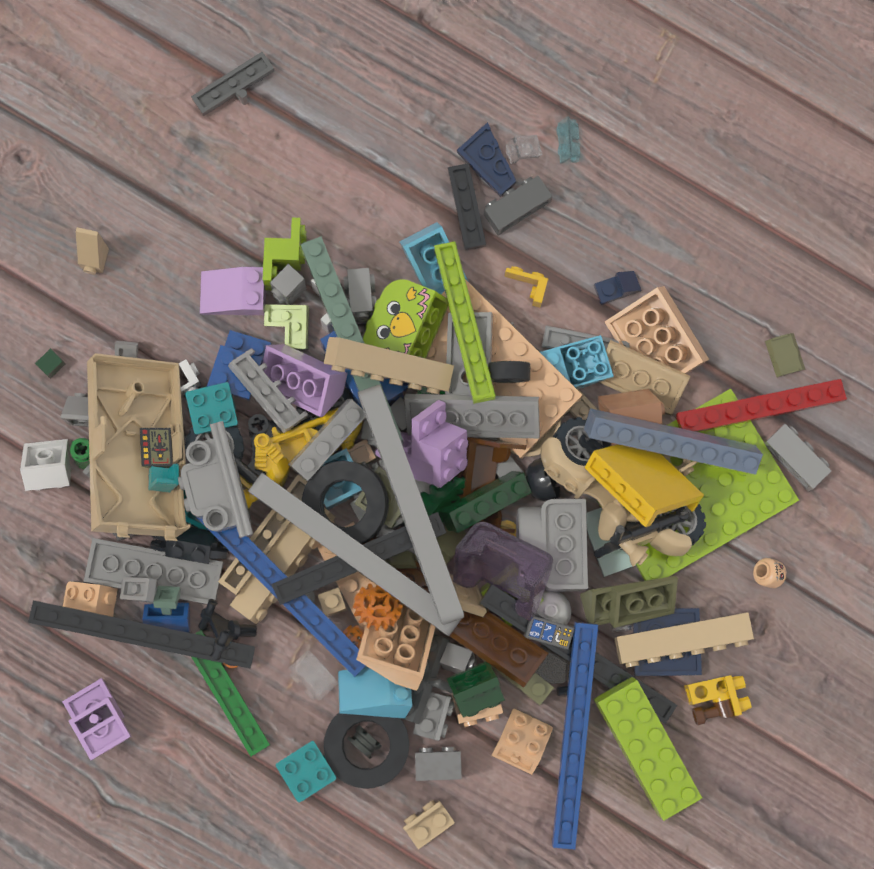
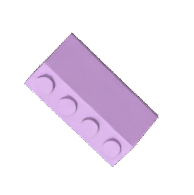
(304, 378)

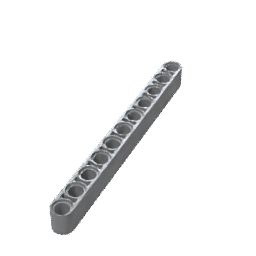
(411, 505)
(349, 550)

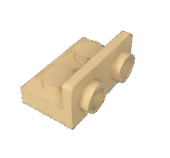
(428, 824)

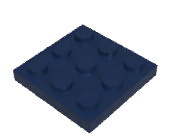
(685, 666)

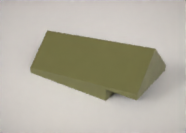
(630, 602)

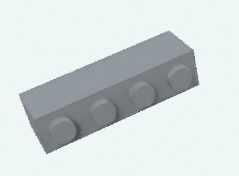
(327, 439)

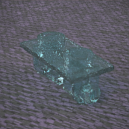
(567, 131)

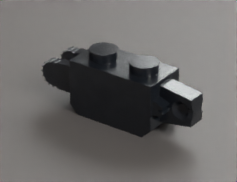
(192, 545)

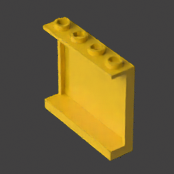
(642, 481)

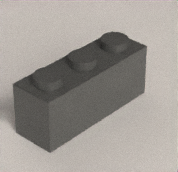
(517, 204)

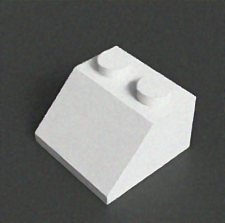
(46, 465)

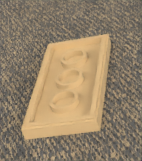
(638, 372)

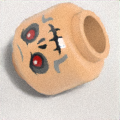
(769, 573)

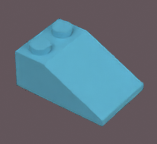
(422, 257)
(372, 695)

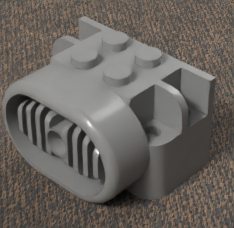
(562, 532)

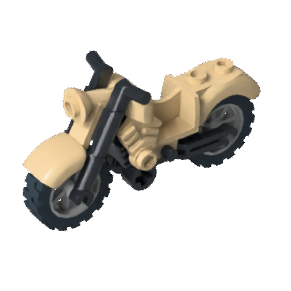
(616, 523)

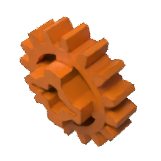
(377, 607)

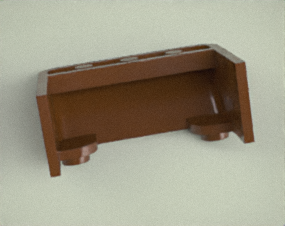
(481, 469)

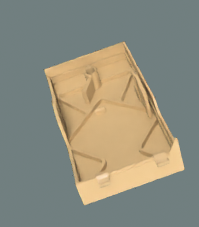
(121, 400)

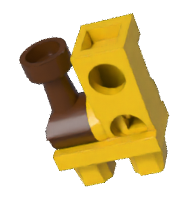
(722, 693)

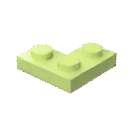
(294, 320)

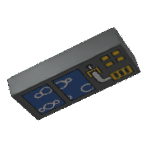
(549, 632)

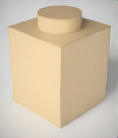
(332, 602)

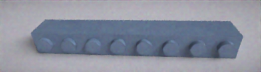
(672, 441)

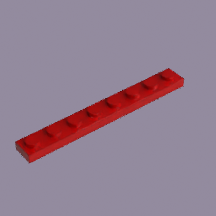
(762, 406)

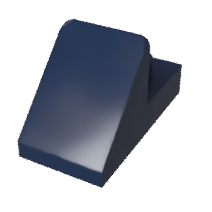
(617, 287)

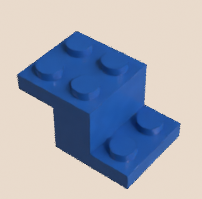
(234, 347)

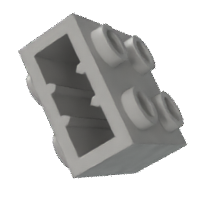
(359, 286)

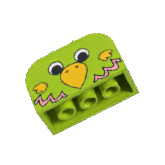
(406, 318)

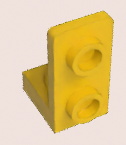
(535, 278)

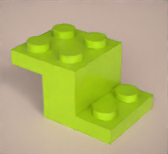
(283, 251)

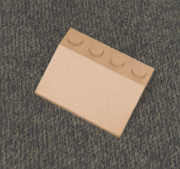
(658, 331)
(400, 650)

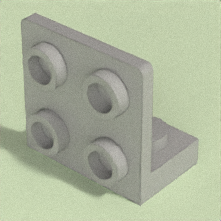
(434, 716)

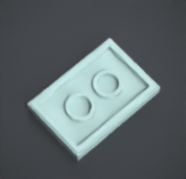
(611, 562)

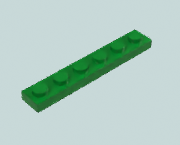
(232, 704)

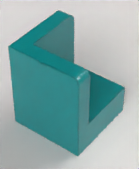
(163, 478)

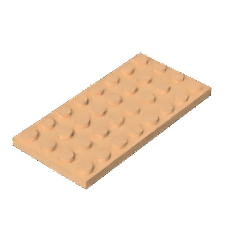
(508, 344)

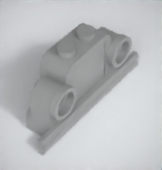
(215, 484)

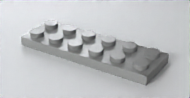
(494, 418)
(112, 561)

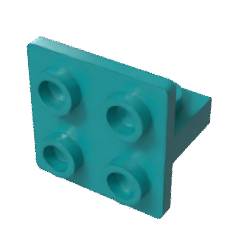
(211, 406)
(305, 771)

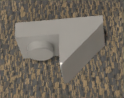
(138, 589)

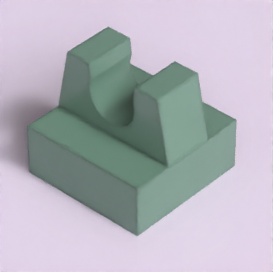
(166, 598)

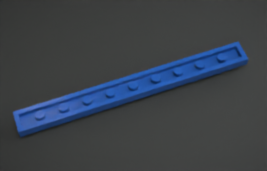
(302, 607)
(574, 735)

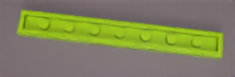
(464, 322)

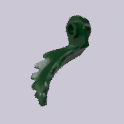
(442, 497)

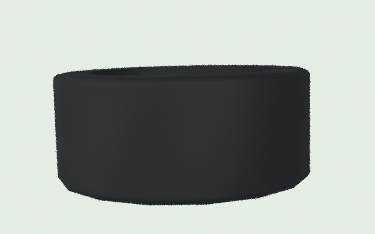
(509, 371)

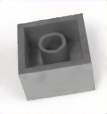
(438, 765)

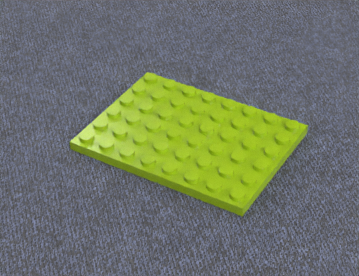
(731, 498)

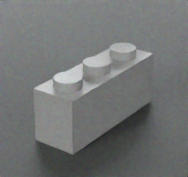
(797, 457)

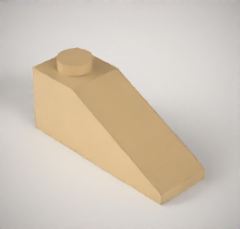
(91, 251)

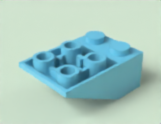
(581, 361)

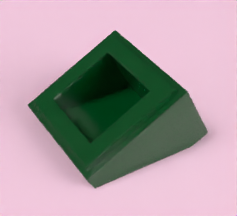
(50, 363)

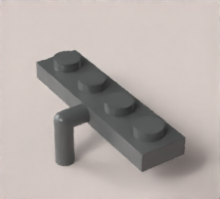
(233, 84)
(421, 696)

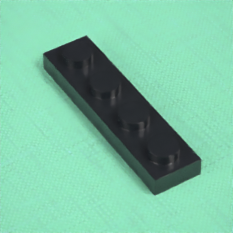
(466, 206)

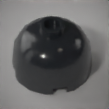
(540, 483)

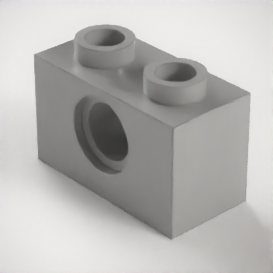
(287, 286)

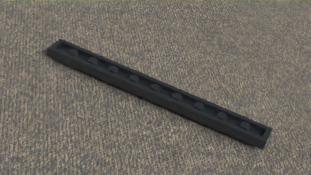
(137, 633)
(604, 670)

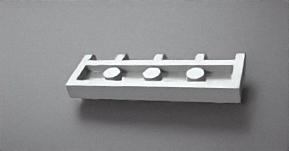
(266, 391)

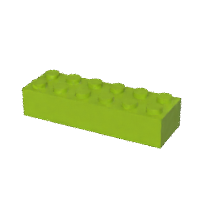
(647, 748)

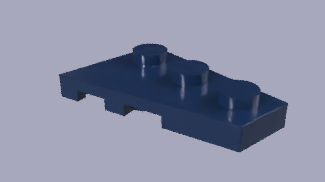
(487, 160)

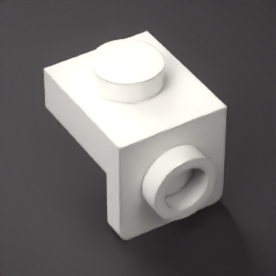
(190, 372)

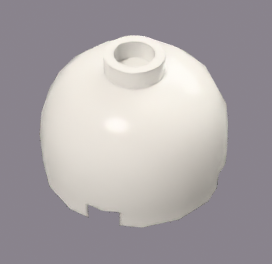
(555, 607)

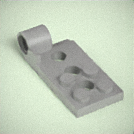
(485, 324)

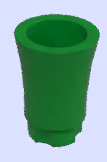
(76, 449)

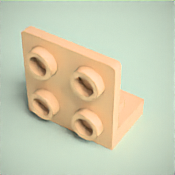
(522, 741)

